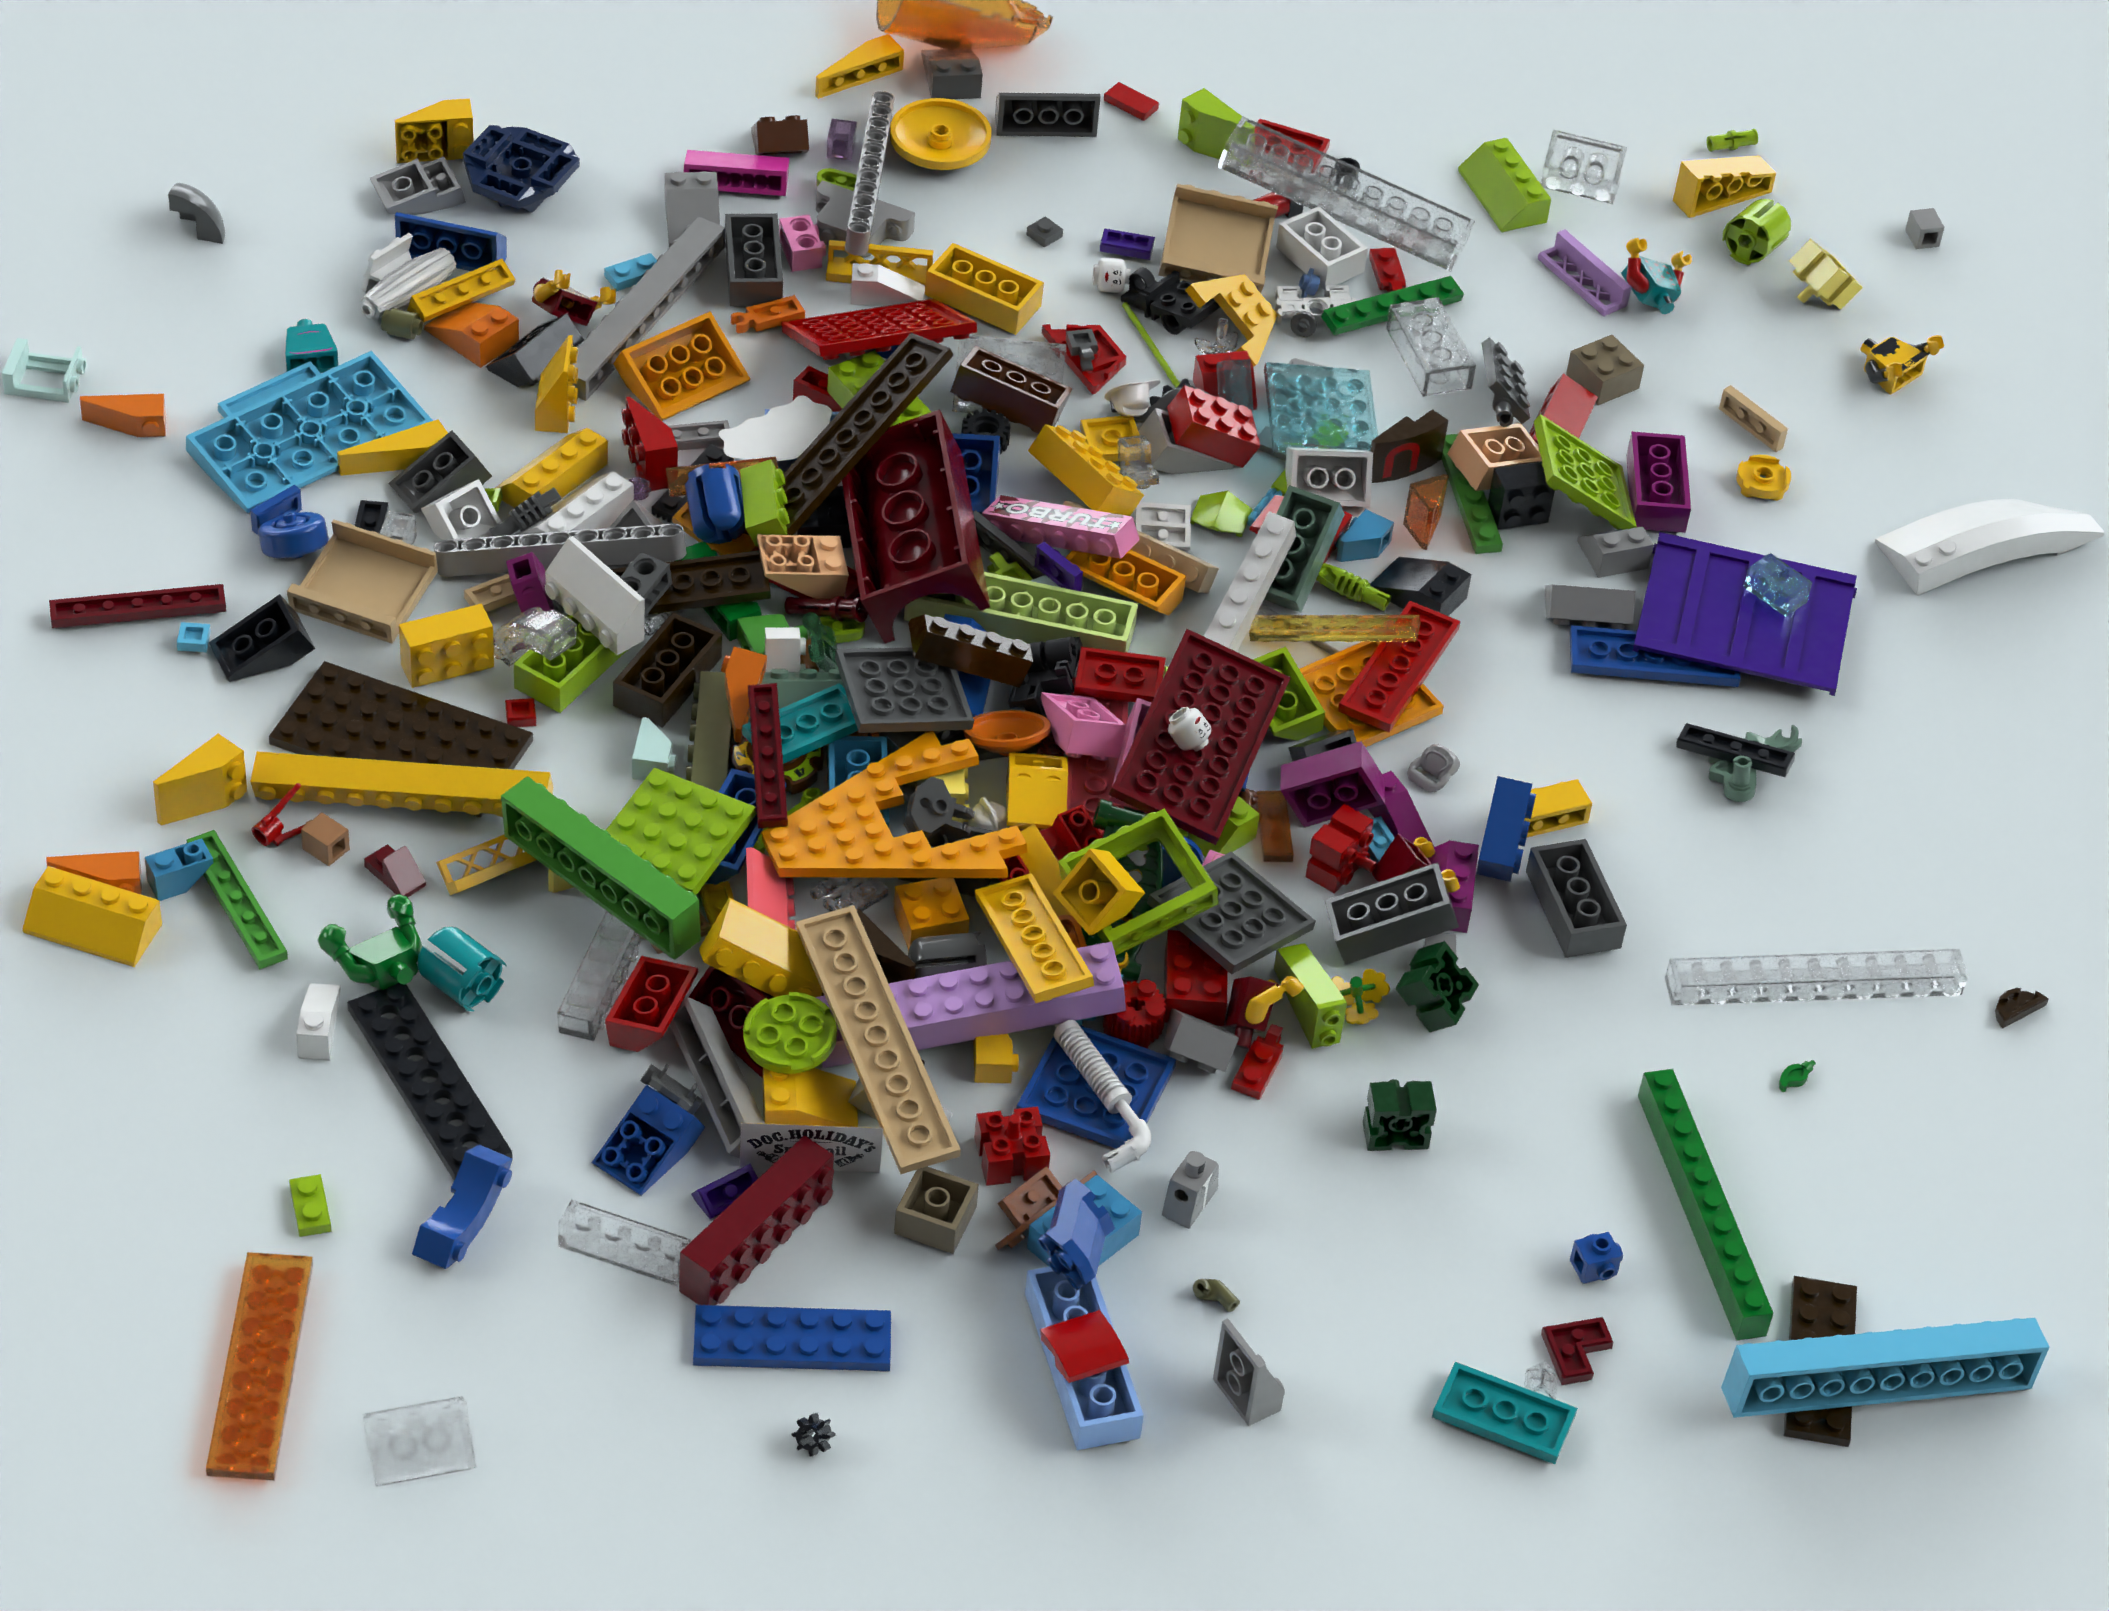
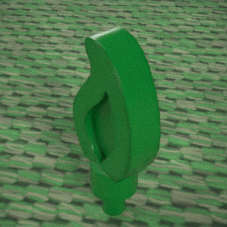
(1795, 1075)

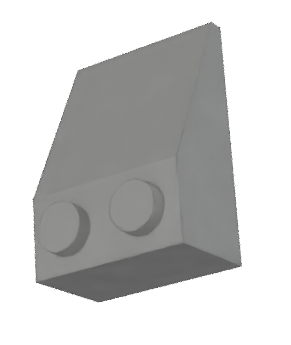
(688, 197)
(1168, 455)
(1245, 1377)

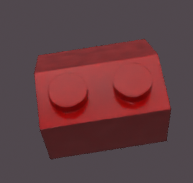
(1206, 372)

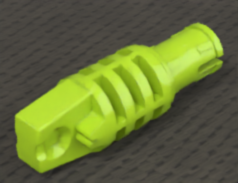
(1352, 586)

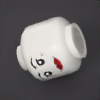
(1111, 275)
(1189, 729)

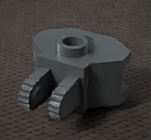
(932, 811)

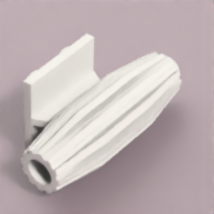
(396, 276)

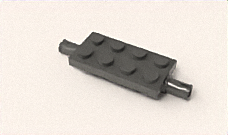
(1506, 383)

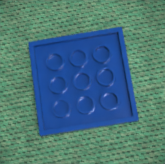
(1073, 1106)

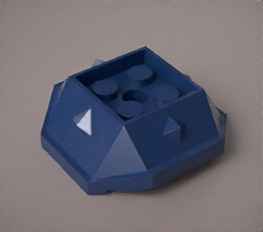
(518, 166)

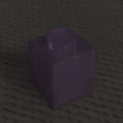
(841, 139)

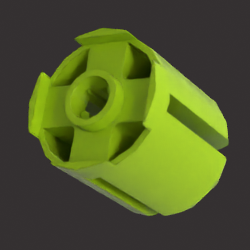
(1757, 231)

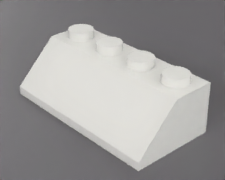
(590, 507)
(596, 597)

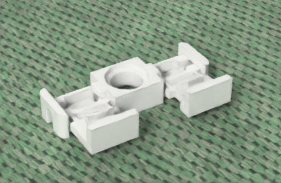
(1289, 302)

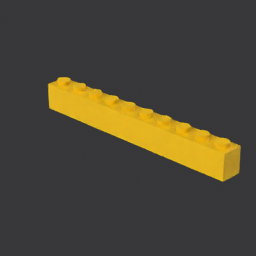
(387, 782)

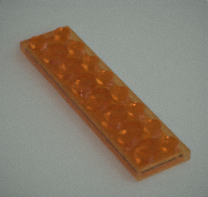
(260, 1367)

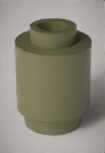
(401, 323)

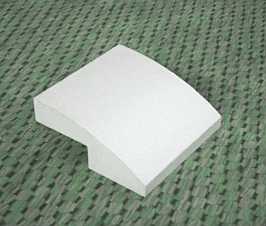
(1165, 523)

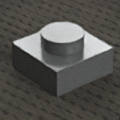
(1044, 231)

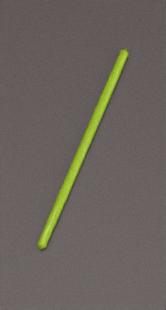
(1151, 345)

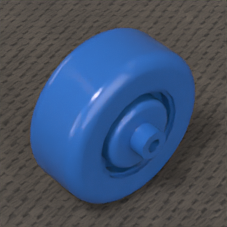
(293, 535)

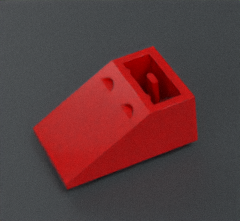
(650, 444)

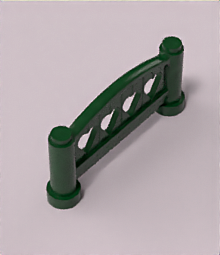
(1110, 820)

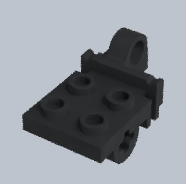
(1166, 300)
(1050, 673)

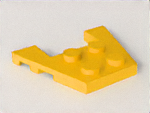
(1243, 306)

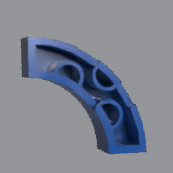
(475, 1189)

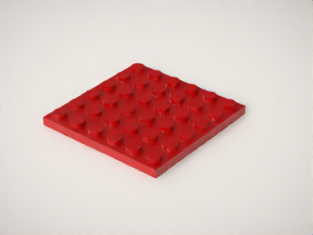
(878, 328)

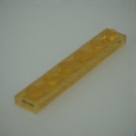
(1334, 628)

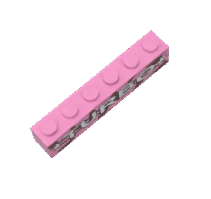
(1063, 526)

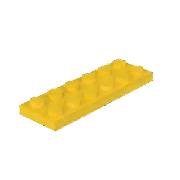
(1034, 938)

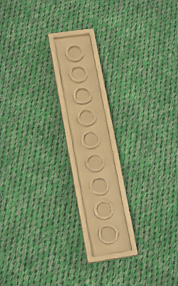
(878, 1040)

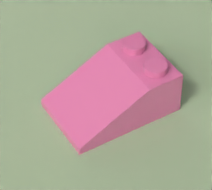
(1083, 726)

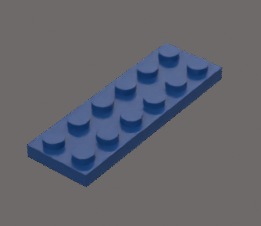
(1612, 654)
(792, 1338)

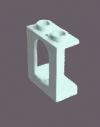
(21, 359)

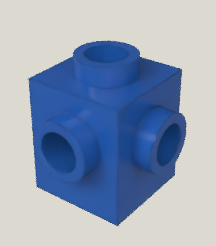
(1596, 1257)

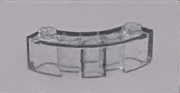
(534, 630)

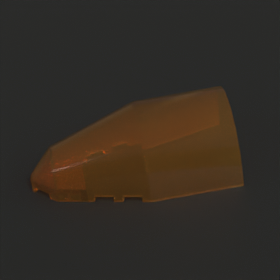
(963, 23)

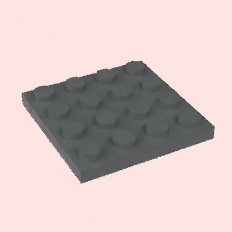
(901, 693)
(1248, 920)

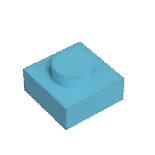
(193, 637)

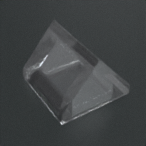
(1542, 1380)

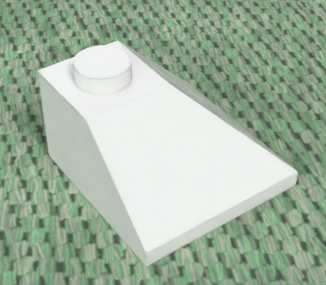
(462, 513)

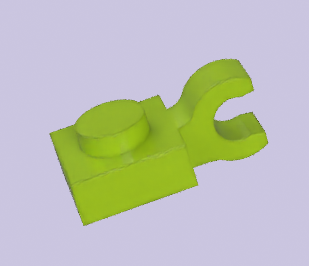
(1001, 567)

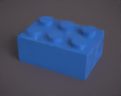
(1506, 829)

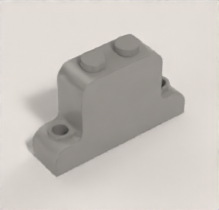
(834, 208)

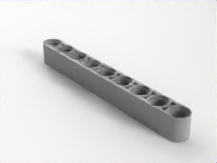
(609, 545)

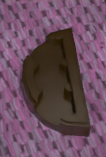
(2017, 1004)

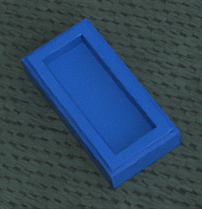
(284, 502)

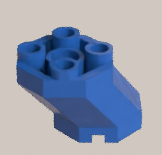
(1076, 1234)

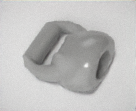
(1438, 762)

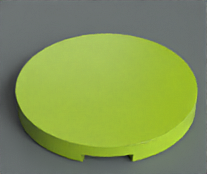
(790, 1033)

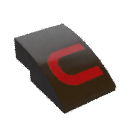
(1408, 447)

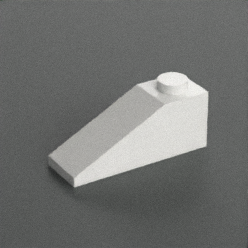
(883, 287)
(317, 1021)

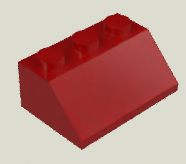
(648, 1003)

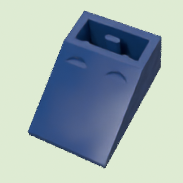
(648, 1141)

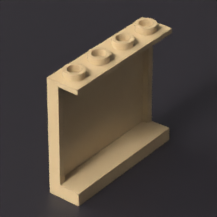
(1217, 236)
(364, 582)

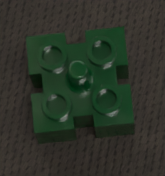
(1437, 986)
(1399, 1115)

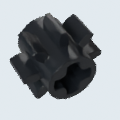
(806, 1430)

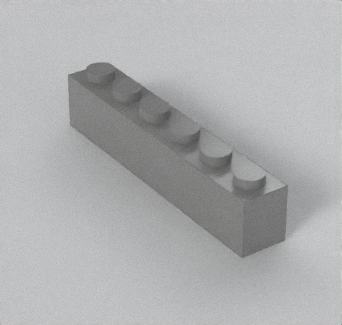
(715, 1071)

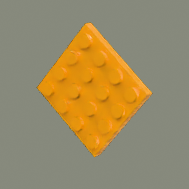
(1333, 677)

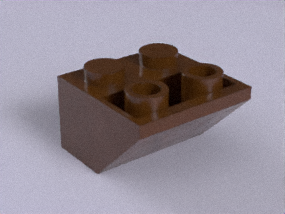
(780, 137)

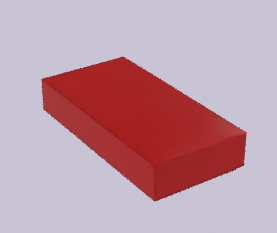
(1131, 101)

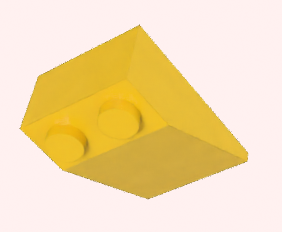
(201, 782)
(808, 1099)

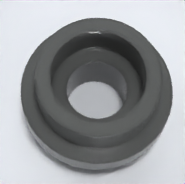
(1306, 318)

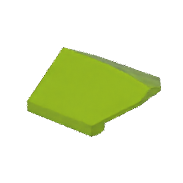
(1221, 513)

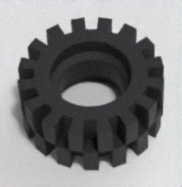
(990, 423)

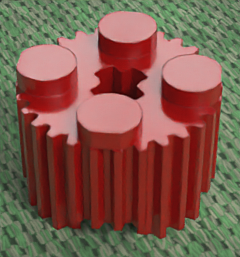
(1143, 1015)

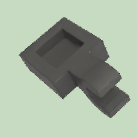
(1082, 344)

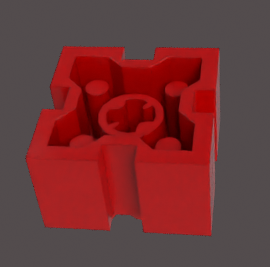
(1340, 849)
(1011, 1145)

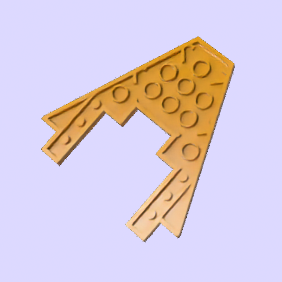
(850, 839)

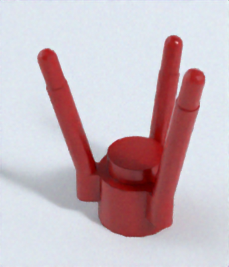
(270, 827)

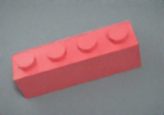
(767, 890)

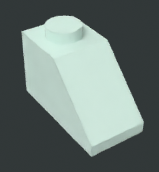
(651, 751)

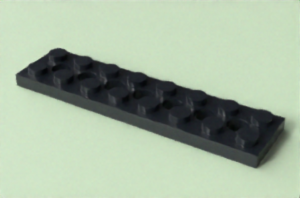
(437, 1063)

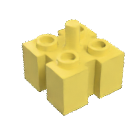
(1824, 276)

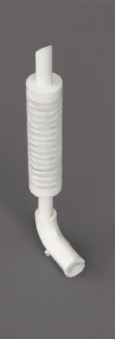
(1108, 1089)

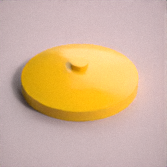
(940, 134)

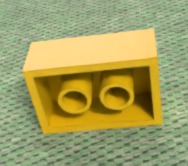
(446, 645)

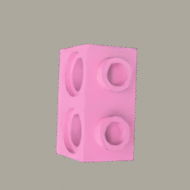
(801, 243)

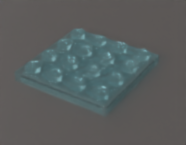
(1319, 407)

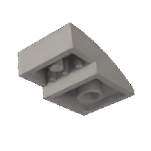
(418, 187)

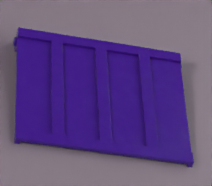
(1706, 616)

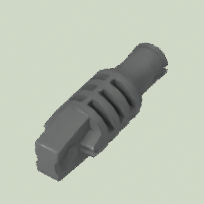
(527, 513)

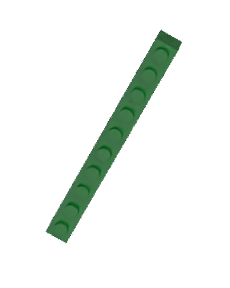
(1705, 1205)

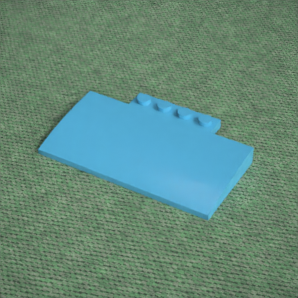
(296, 425)

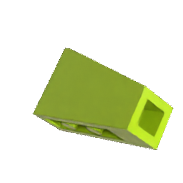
(1320, 1003)

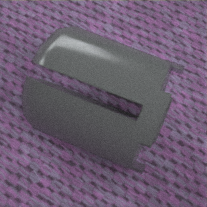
(946, 950)

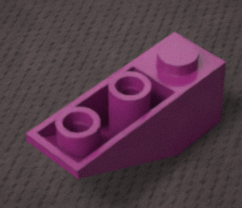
(529, 582)

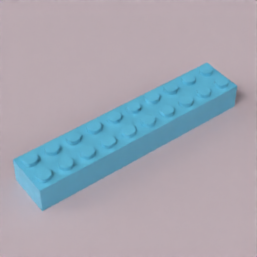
(1884, 1367)

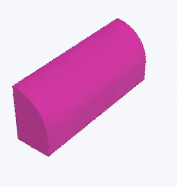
(742, 171)

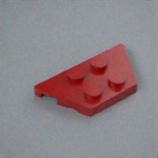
(1106, 362)

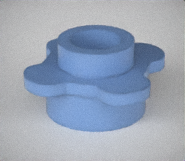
(1309, 283)

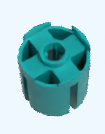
(467, 988)

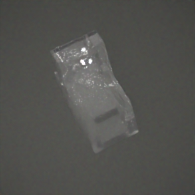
(1135, 461)

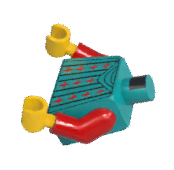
(1654, 281)

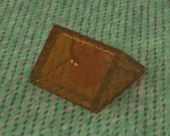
(1425, 508)

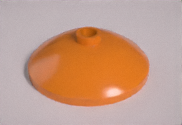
(1008, 731)

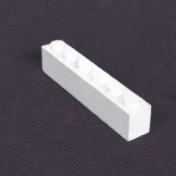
(1252, 581)

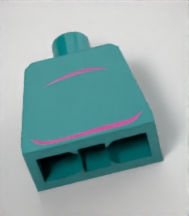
(310, 343)

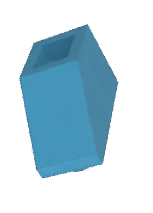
(1365, 537)
(177, 869)

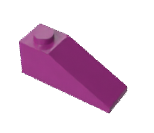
(1399, 811)

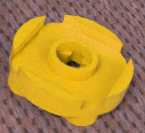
(1772, 486)

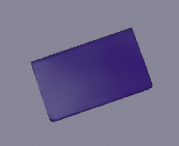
(723, 1192)

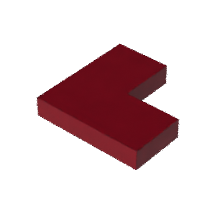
(1570, 1343)

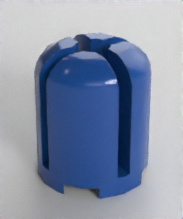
(715, 503)

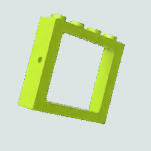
(1127, 839)

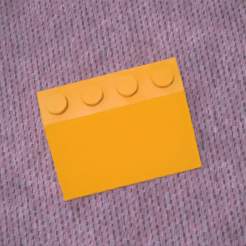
(681, 367)

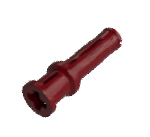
(838, 608)

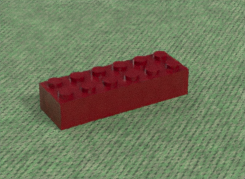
(756, 1223)

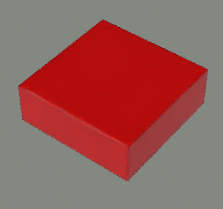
(520, 712)

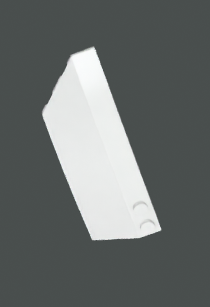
(1981, 536)

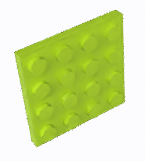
(1584, 474)
(681, 827)

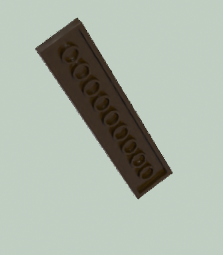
(860, 425)

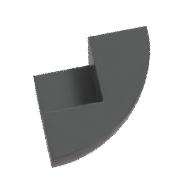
(197, 207)

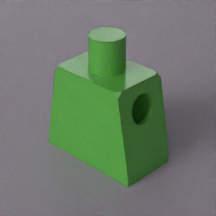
(752, 630)

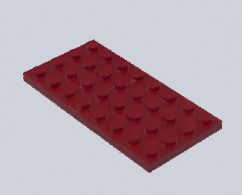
(1201, 785)

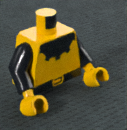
(1896, 362)

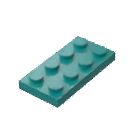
(813, 722)
(1504, 1412)

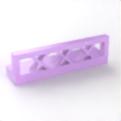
(1591, 271)

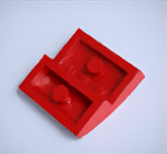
(1084, 1346)

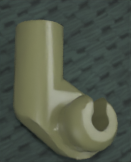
(1215, 1291)

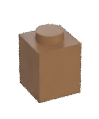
(325, 839)

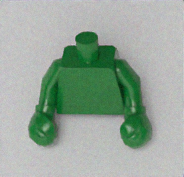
(383, 958)

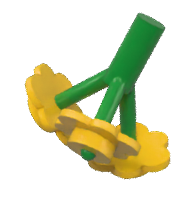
(1368, 988)

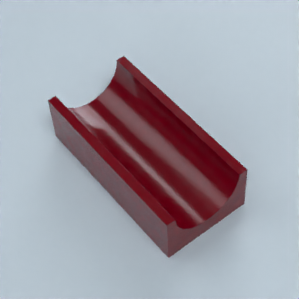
(913, 521)

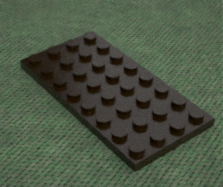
(371, 719)

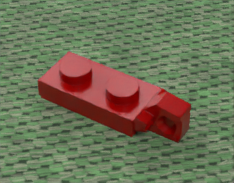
(1387, 269)
(1259, 1064)

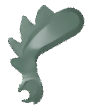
(1739, 777)

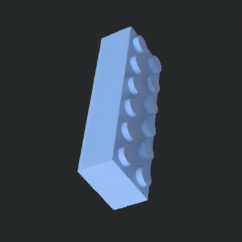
(1098, 1407)

